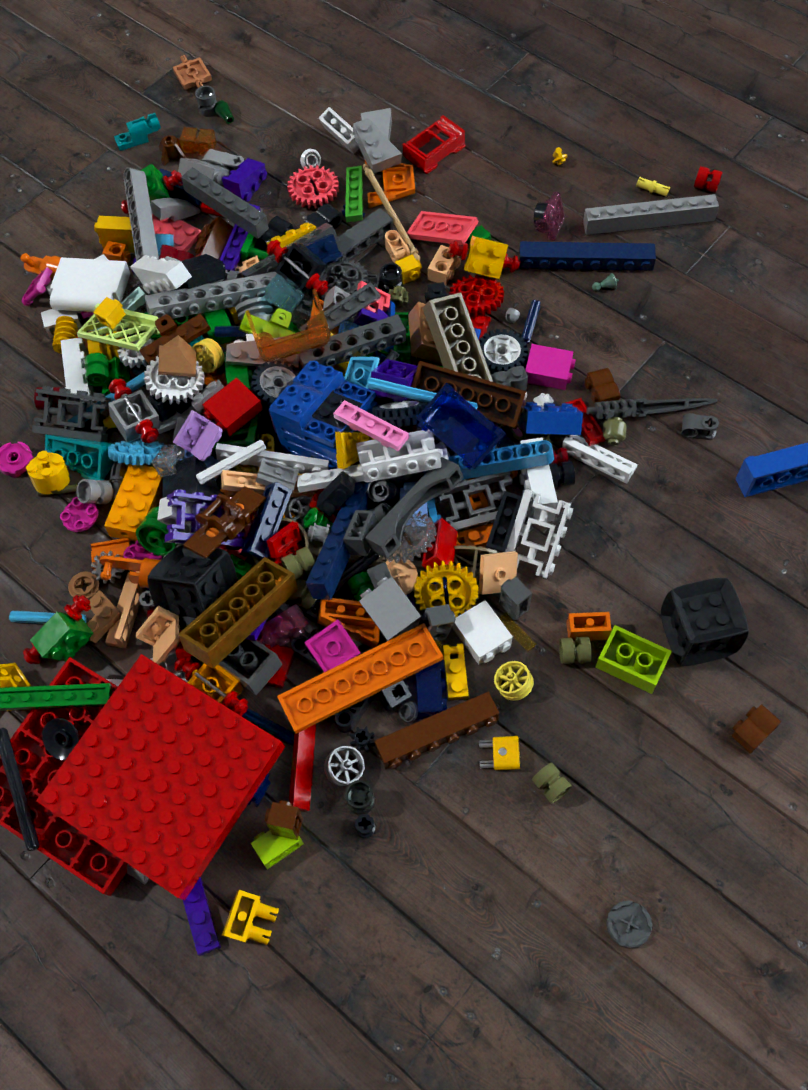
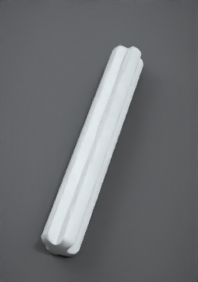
(231, 461)

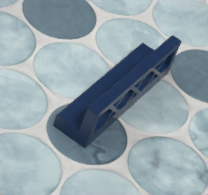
(266, 520)

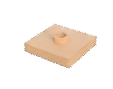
(495, 570)

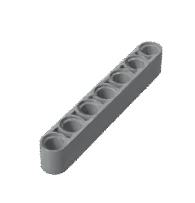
(140, 213)

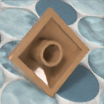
(177, 358)

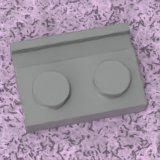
(275, 472)

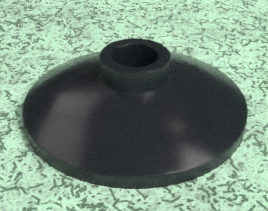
(60, 737)

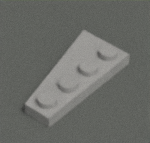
(248, 355)

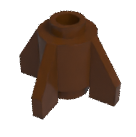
(170, 149)

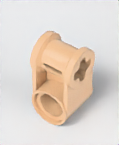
(396, 246)

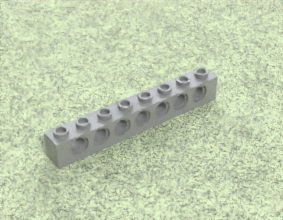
(207, 297)

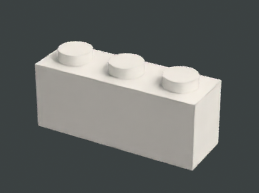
(339, 129)

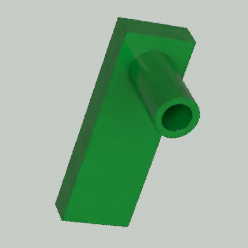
(249, 251)

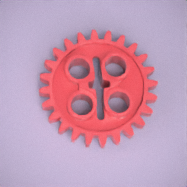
(323, 182)

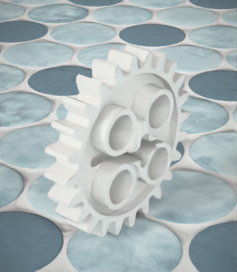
(170, 386)

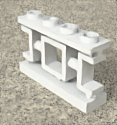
(416, 451)
(523, 529)

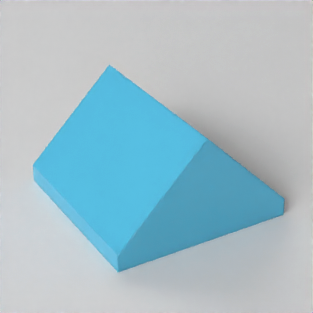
(360, 370)

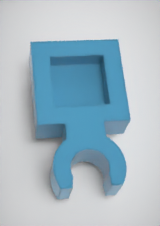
(432, 510)

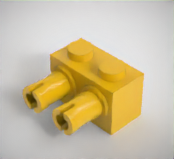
(243, 910)

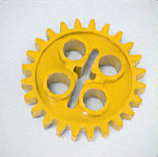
(465, 588)

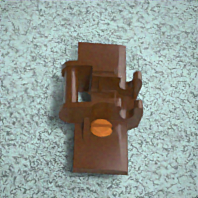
(217, 529)

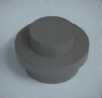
(408, 711)

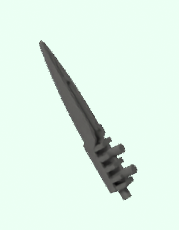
(641, 406)

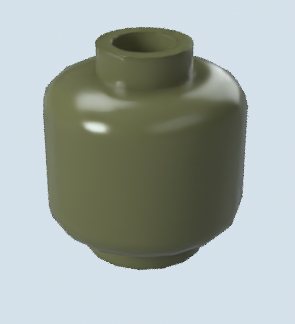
(614, 430)

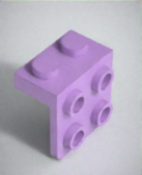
(198, 435)

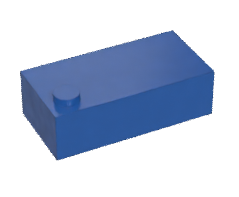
(773, 470)

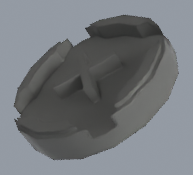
(629, 924)

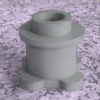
(318, 532)

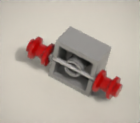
(133, 413)

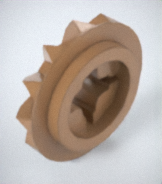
(77, 581)

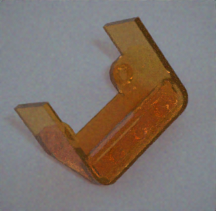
(315, 336)

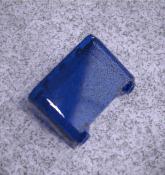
(460, 426)

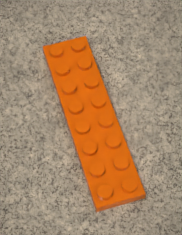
(359, 678)

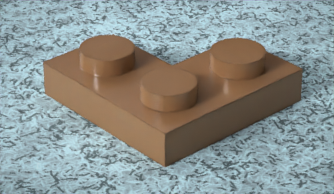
(105, 615)

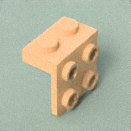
(161, 632)

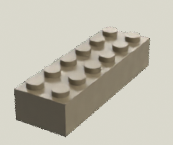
(456, 336)

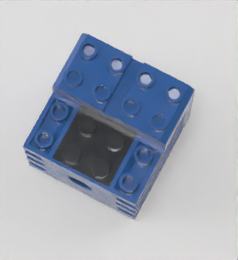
(306, 410)

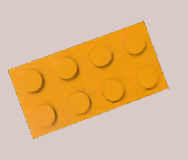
(135, 498)

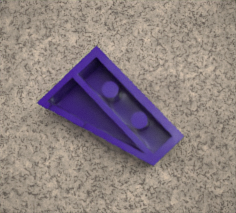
(245, 179)

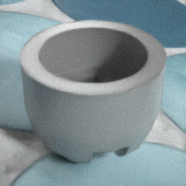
(512, 315)

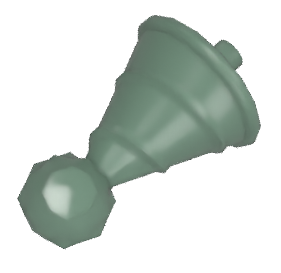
(609, 282)

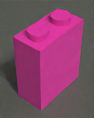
(549, 366)

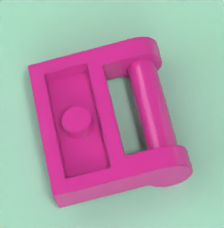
(37, 286)

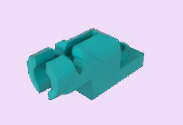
(137, 132)

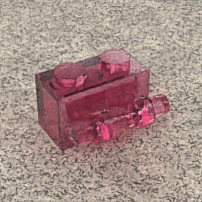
(283, 626)

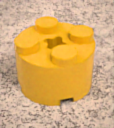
(48, 472)

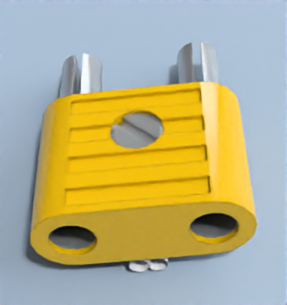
(505, 753)

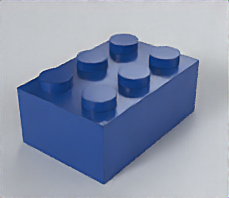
(551, 419)

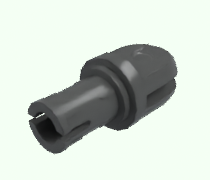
(117, 474)

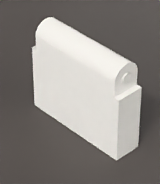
(86, 282)

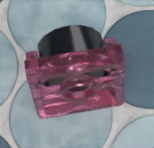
(549, 216)

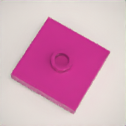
(332, 646)

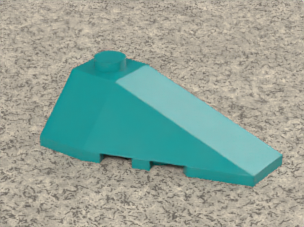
(82, 455)

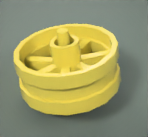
(210, 354)
(513, 680)

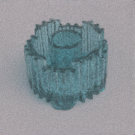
(282, 293)

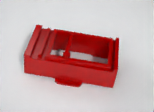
(429, 161)

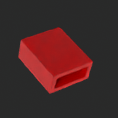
(232, 407)

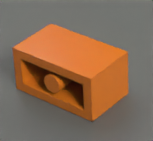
(592, 625)

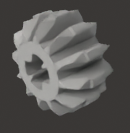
(116, 573)

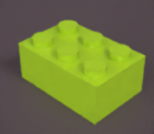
(633, 659)

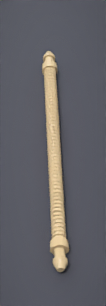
(369, 173)

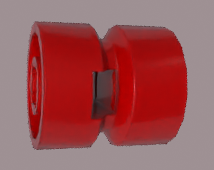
(702, 177)

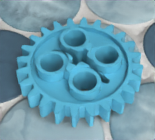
(134, 452)

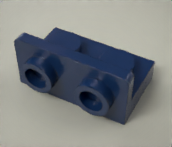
(325, 249)

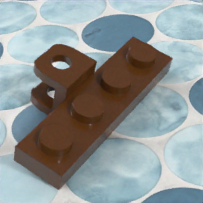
(188, 331)

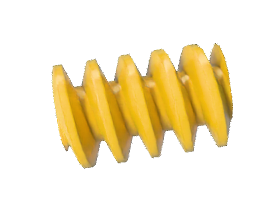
(64, 329)

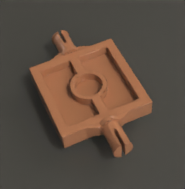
(192, 73)

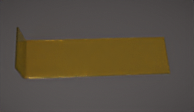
(517, 632)

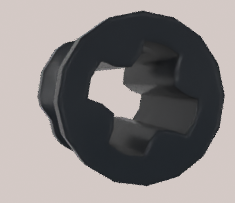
(359, 826)

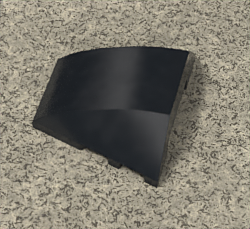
(186, 479)

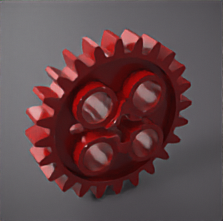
(479, 294)

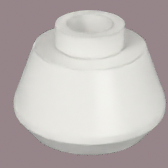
(310, 157)

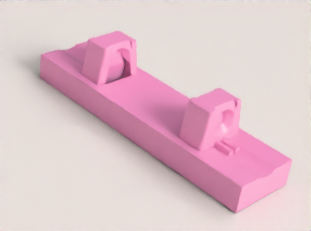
(371, 425)

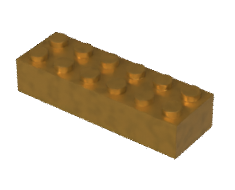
(238, 612)

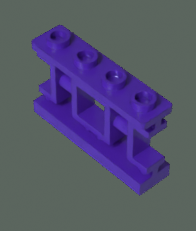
(178, 499)

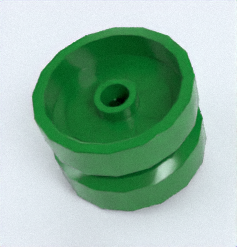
(152, 534)

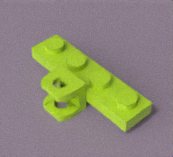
(275, 327)

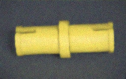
(652, 186)

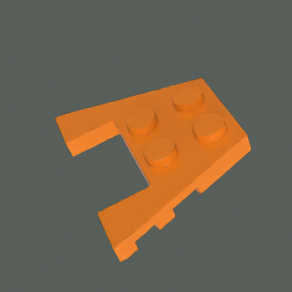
(397, 183)

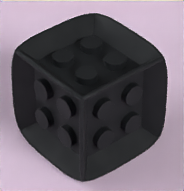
(189, 582)
(704, 621)

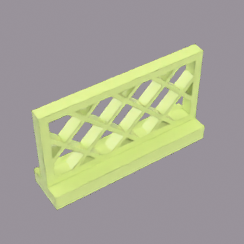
(134, 320)

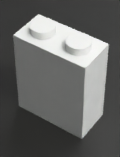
(482, 632)

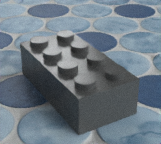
(251, 664)

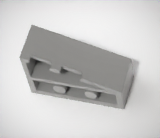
(375, 146)

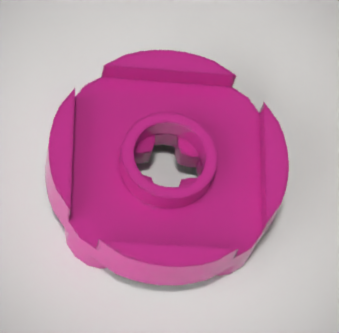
(16, 467)

